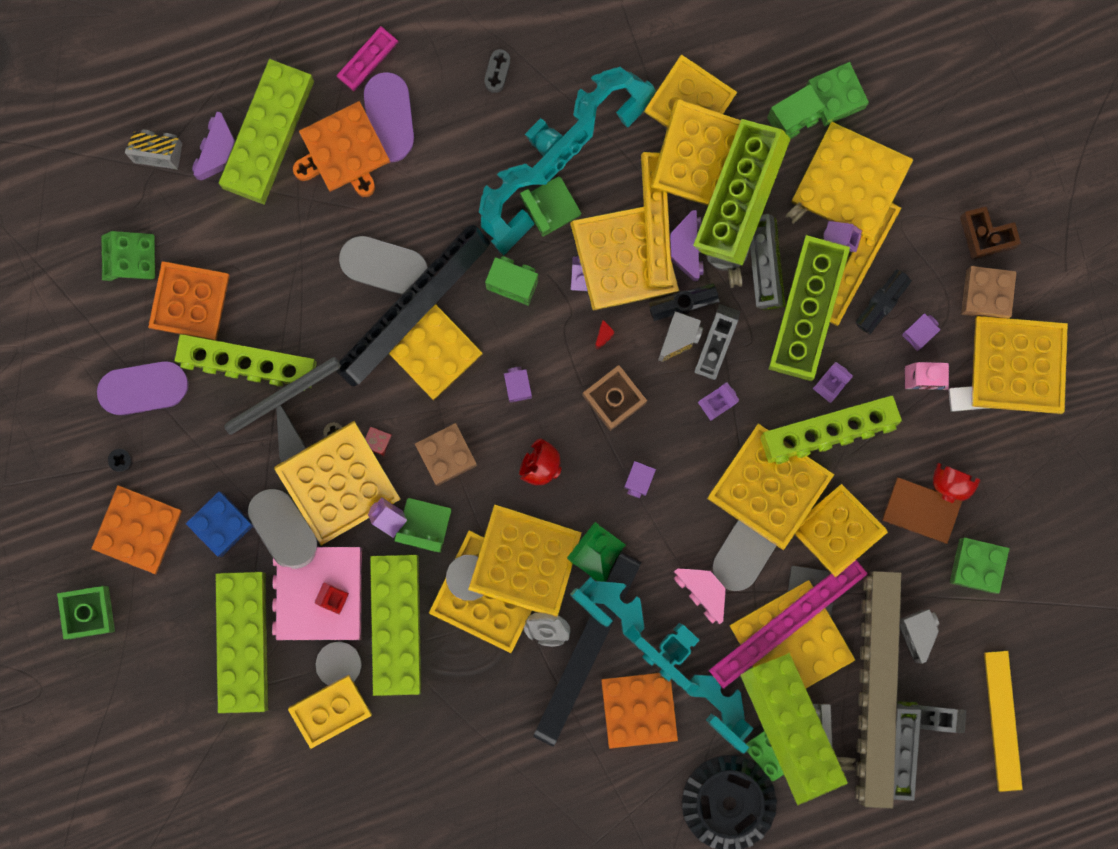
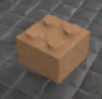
(988, 292)
(614, 398)
(446, 454)

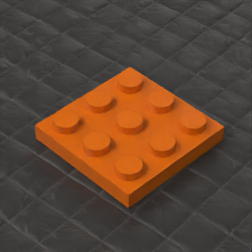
(344, 146)
(189, 301)
(136, 529)
(639, 710)

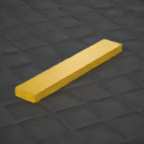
(656, 226)
(858, 265)
(1003, 721)

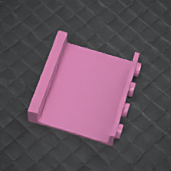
(297, 589)

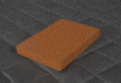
(921, 511)

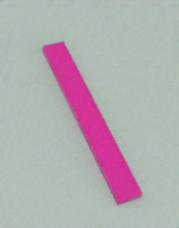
(786, 624)

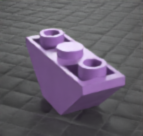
(214, 148)
(683, 252)

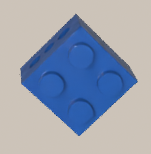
(219, 524)

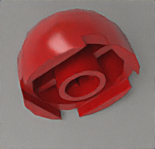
(541, 464)
(954, 484)

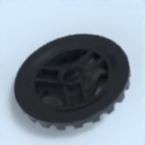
(711, 780)

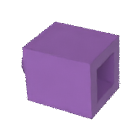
(843, 234)
(921, 331)
(517, 384)
(639, 479)
(387, 517)

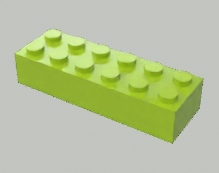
(266, 131)
(742, 191)
(809, 308)
(395, 625)
(241, 642)
(793, 729)

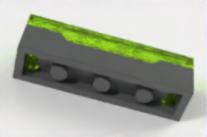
(767, 265)
(906, 749)

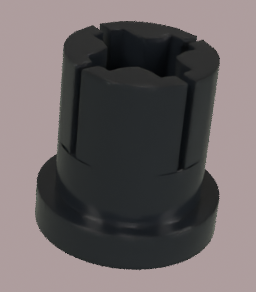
(114, 464)

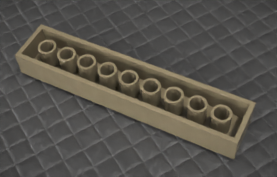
(879, 689)

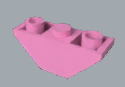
(704, 590)

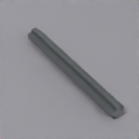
(282, 395)

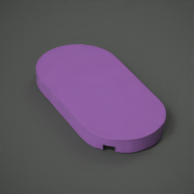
(390, 114)
(142, 388)

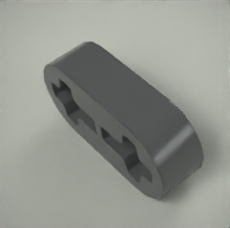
(502, 72)

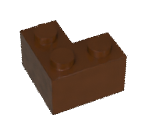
(983, 238)

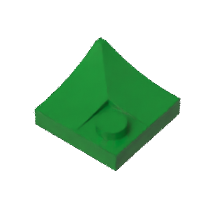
(596, 552)

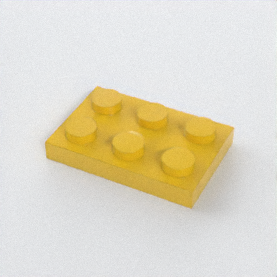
(329, 711)

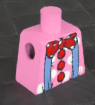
(927, 376)

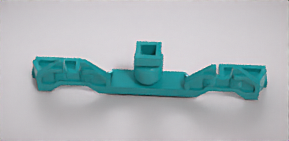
(558, 151)
(673, 651)

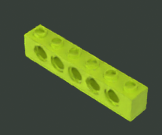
(190, 345)
(883, 408)

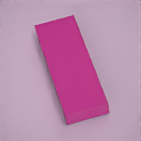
(367, 58)

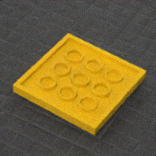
(694, 151)
(852, 180)
(616, 258)
(1019, 365)
(336, 482)
(770, 495)
(524, 561)
(484, 617)
(814, 647)

